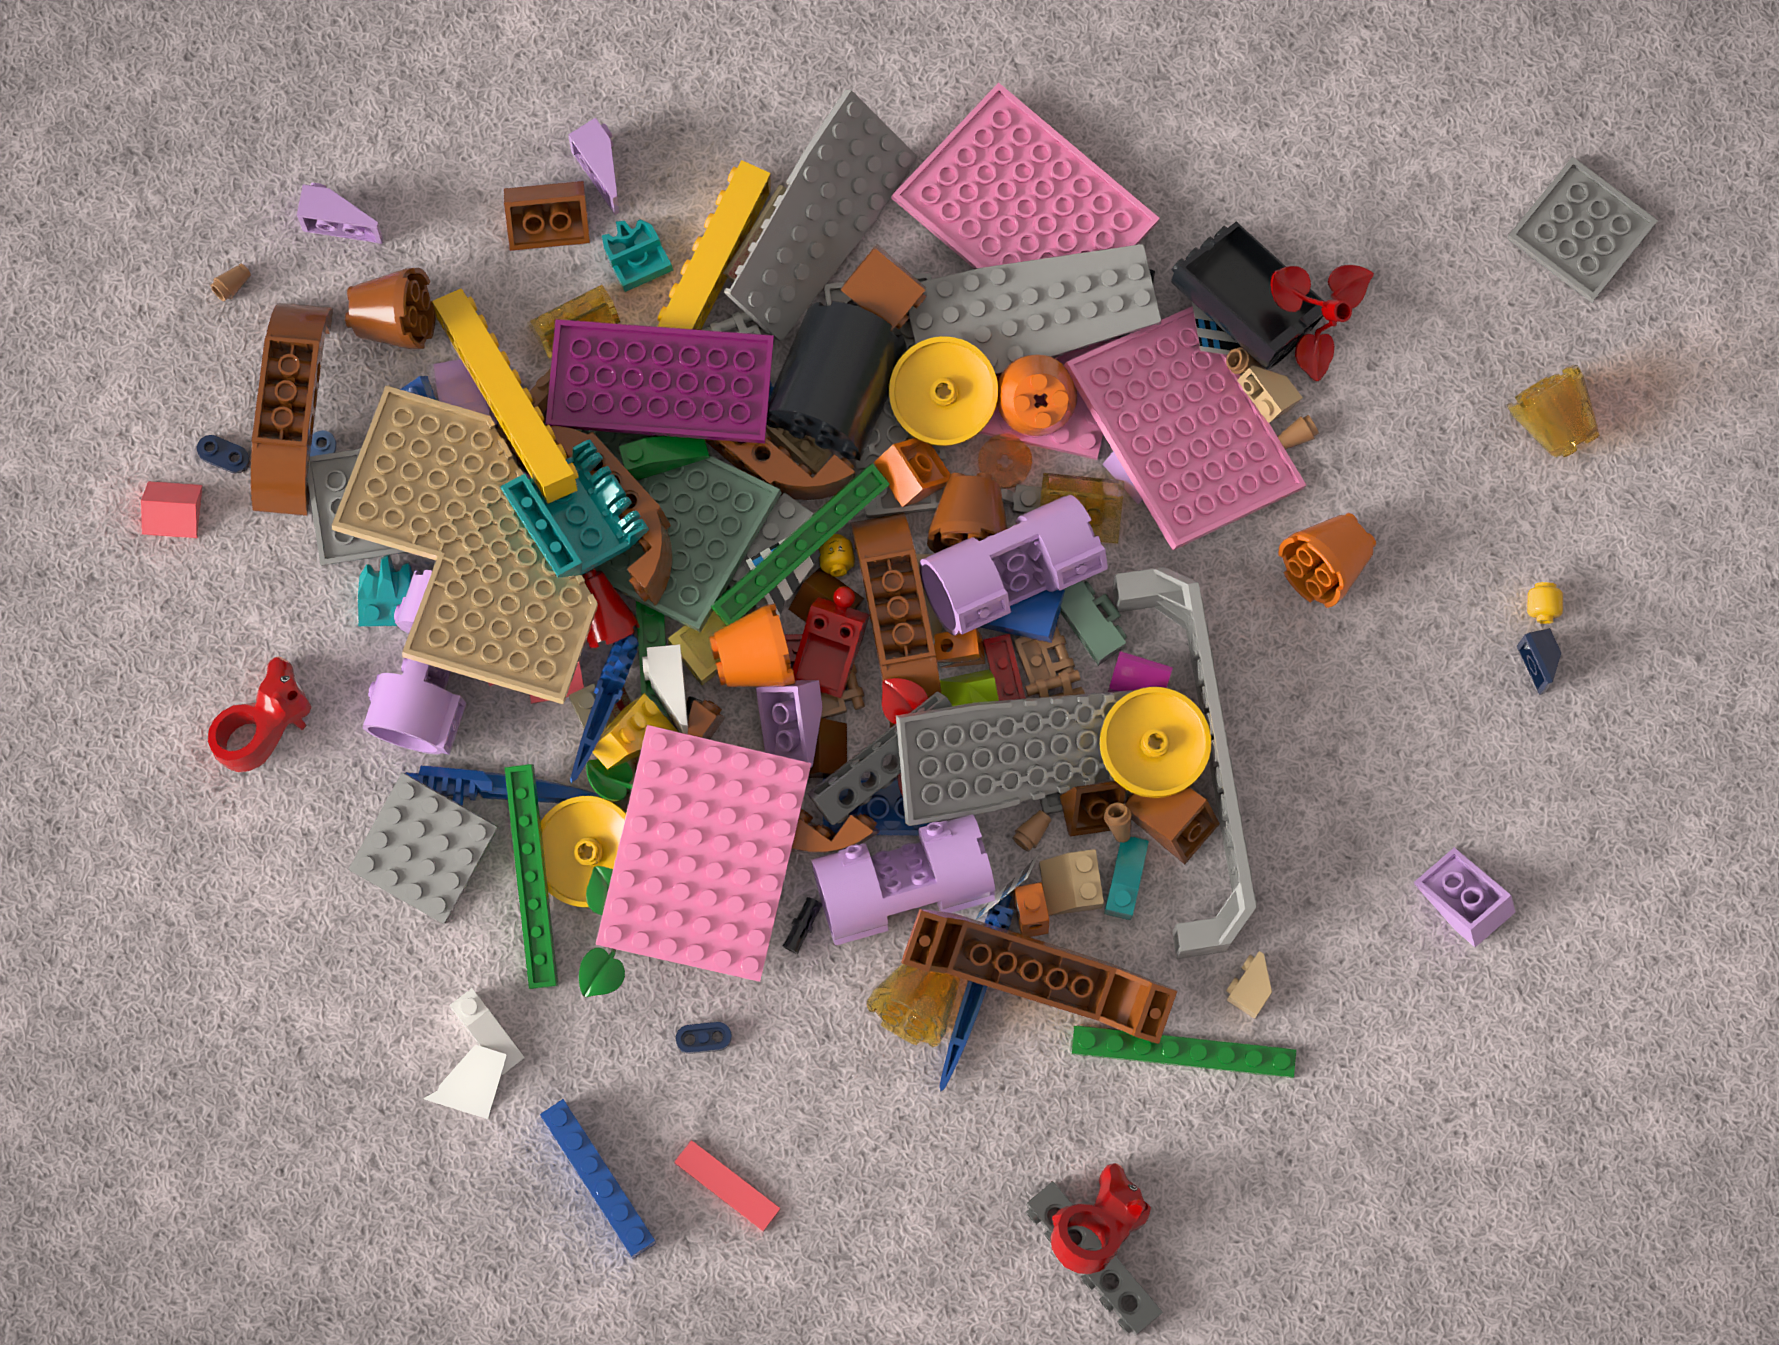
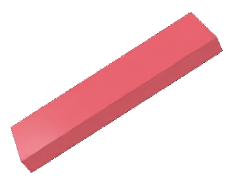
(727, 1185)

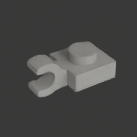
(1023, 499)

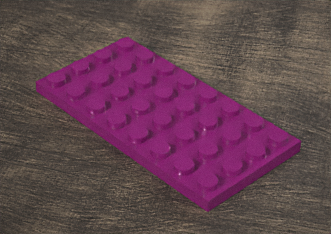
(660, 381)

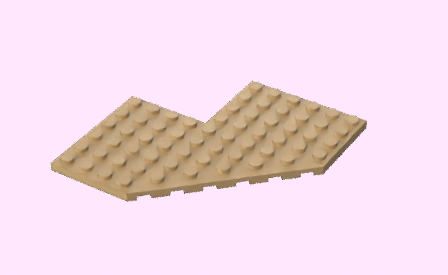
(492, 601)

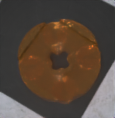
(1015, 450)

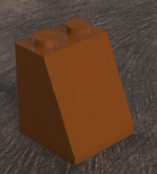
(884, 287)
(1176, 821)

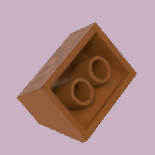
(546, 215)

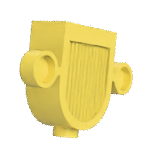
(697, 650)

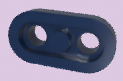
(222, 453)
(703, 1037)

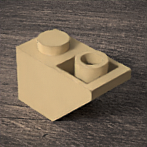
(1269, 392)
(1253, 988)

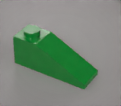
(661, 454)

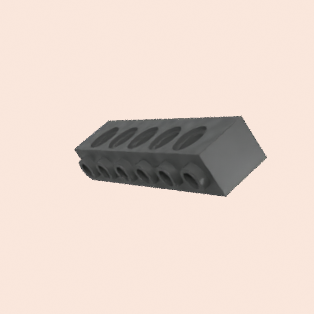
(870, 759)
(1146, 1309)

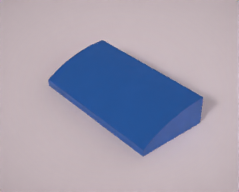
(1031, 617)
(885, 808)

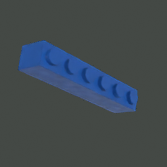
(598, 1179)

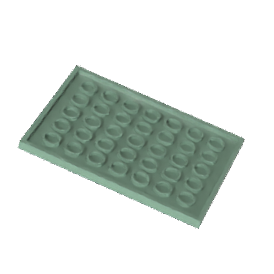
(713, 523)

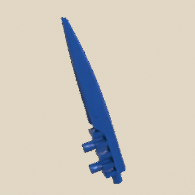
(608, 694)
(489, 785)
(998, 916)

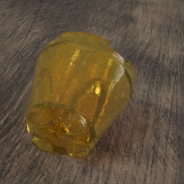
(1557, 412)
(918, 997)

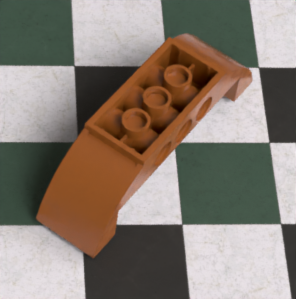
(287, 407)
(783, 472)
(653, 569)
(896, 601)
(809, 837)

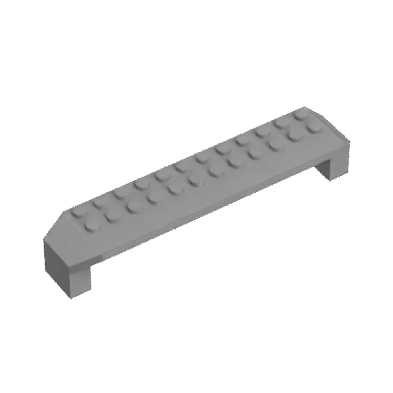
(1182, 602)

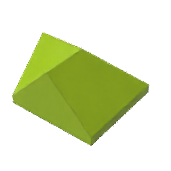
(970, 688)

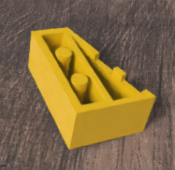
(626, 733)

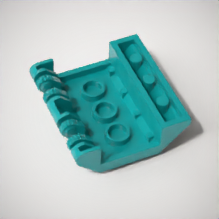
(580, 527)

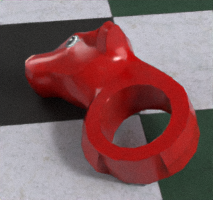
(277, 705)
(1112, 1218)

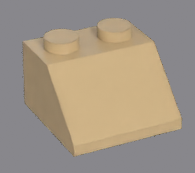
(1072, 882)

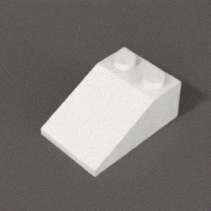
(665, 671)

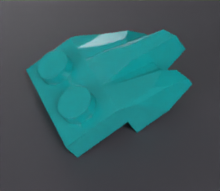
(636, 254)
(381, 592)

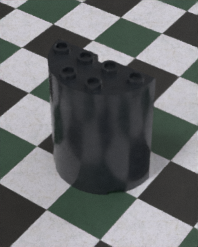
(1233, 287)
(836, 378)

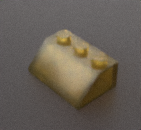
(589, 307)
(1098, 496)

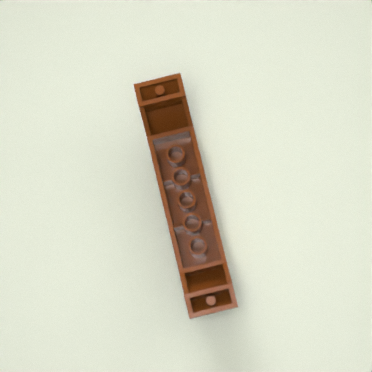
(1039, 972)

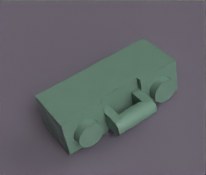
(1089, 625)

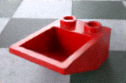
(825, 647)

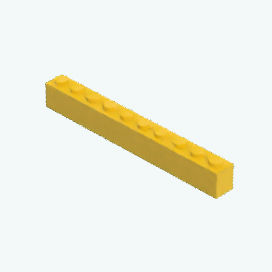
(505, 395)

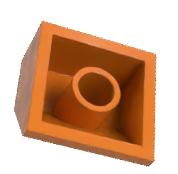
(912, 470)

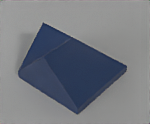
(1540, 657)

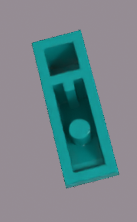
(1126, 878)

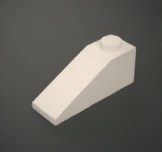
(485, 1028)

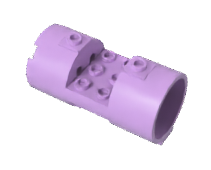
(985, 577)
(414, 706)
(942, 868)

